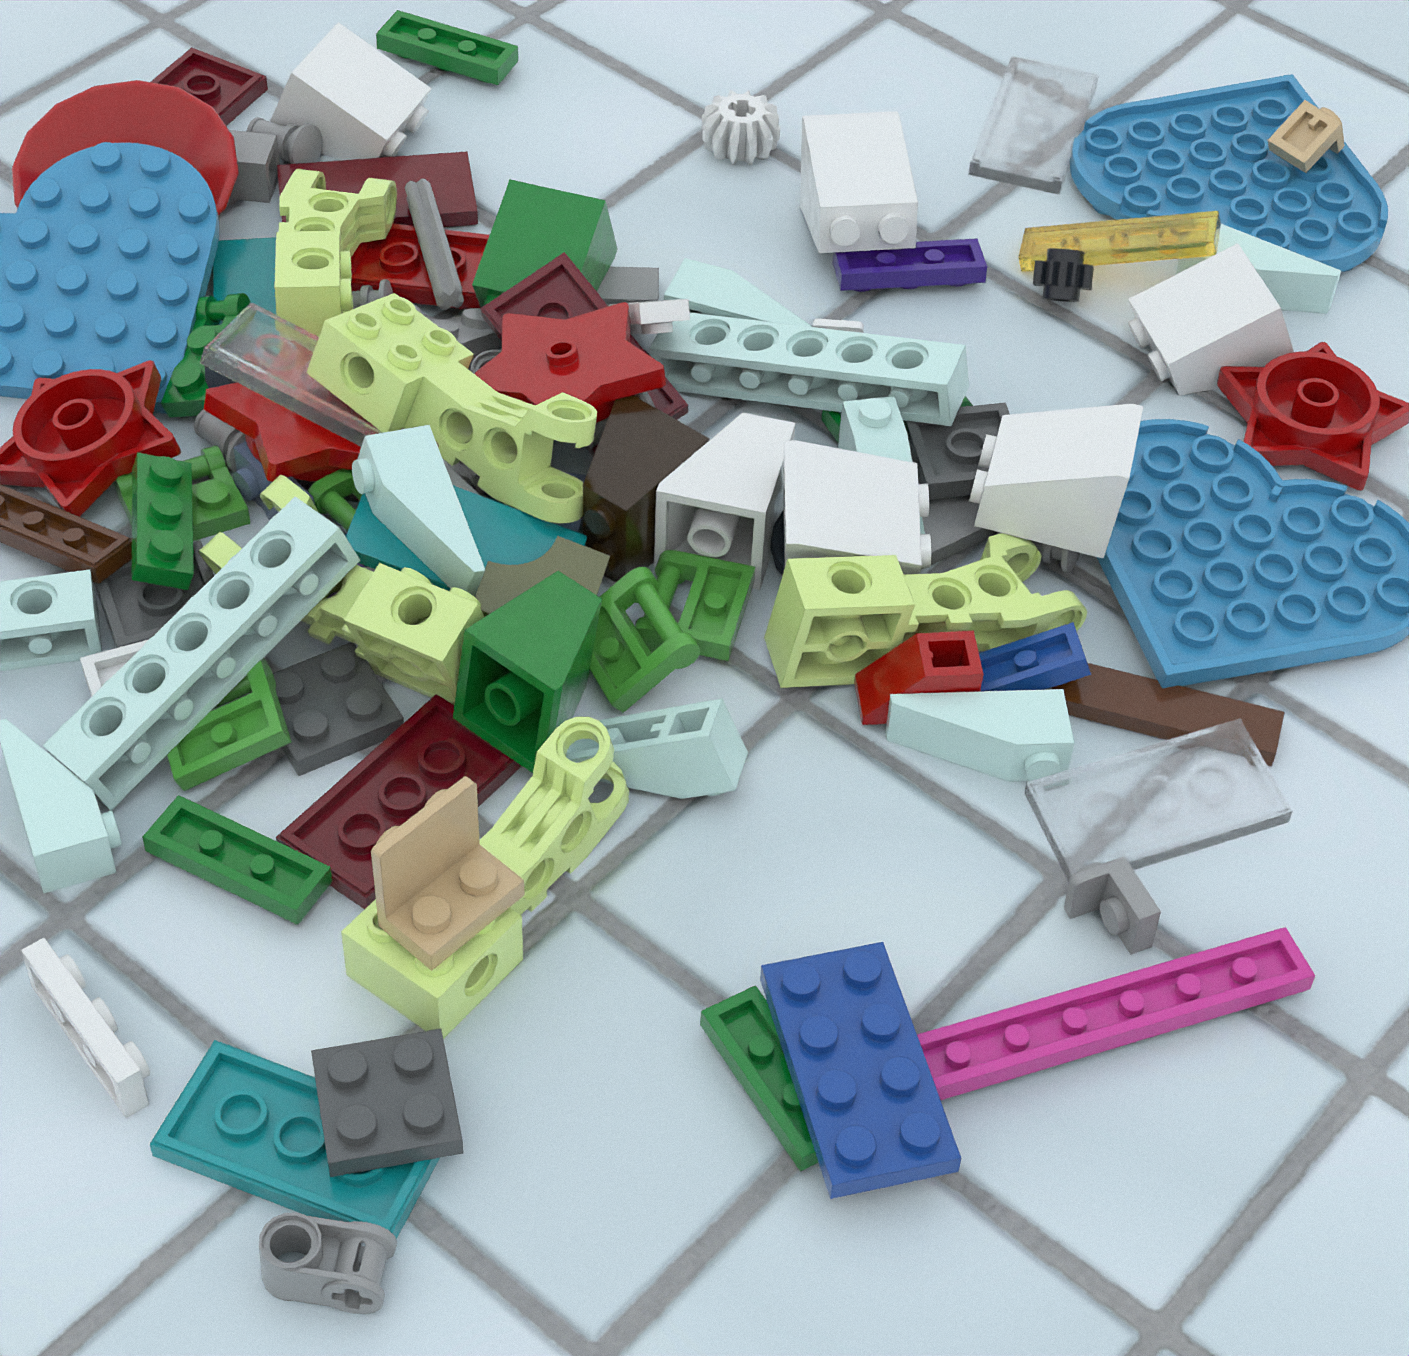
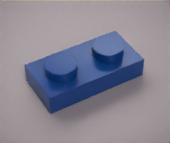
(1035, 661)

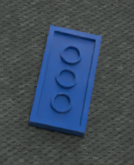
(859, 1070)

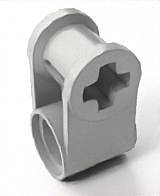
(331, 1261)

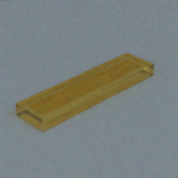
(1126, 239)

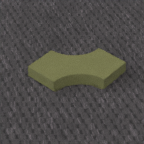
(505, 582)

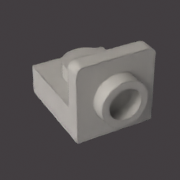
(1122, 902)

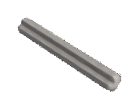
(434, 244)

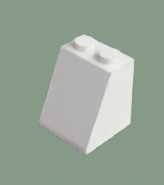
(353, 98)
(857, 182)
(1209, 320)
(1058, 475)
(727, 495)
(853, 506)

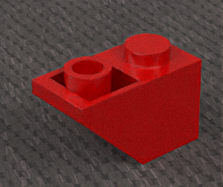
(919, 665)

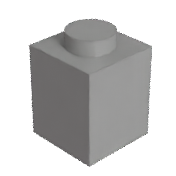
(257, 166)

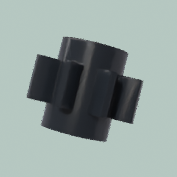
(1063, 275)

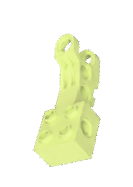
(319, 241)
(413, 374)
(852, 610)
(394, 616)
(537, 837)

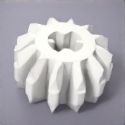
(740, 127)

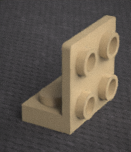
(438, 880)

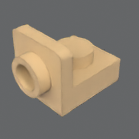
(1307, 136)

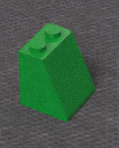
(536, 228)
(527, 666)

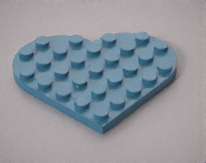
(1214, 155)
(104, 265)
(1247, 569)

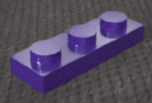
(928, 264)

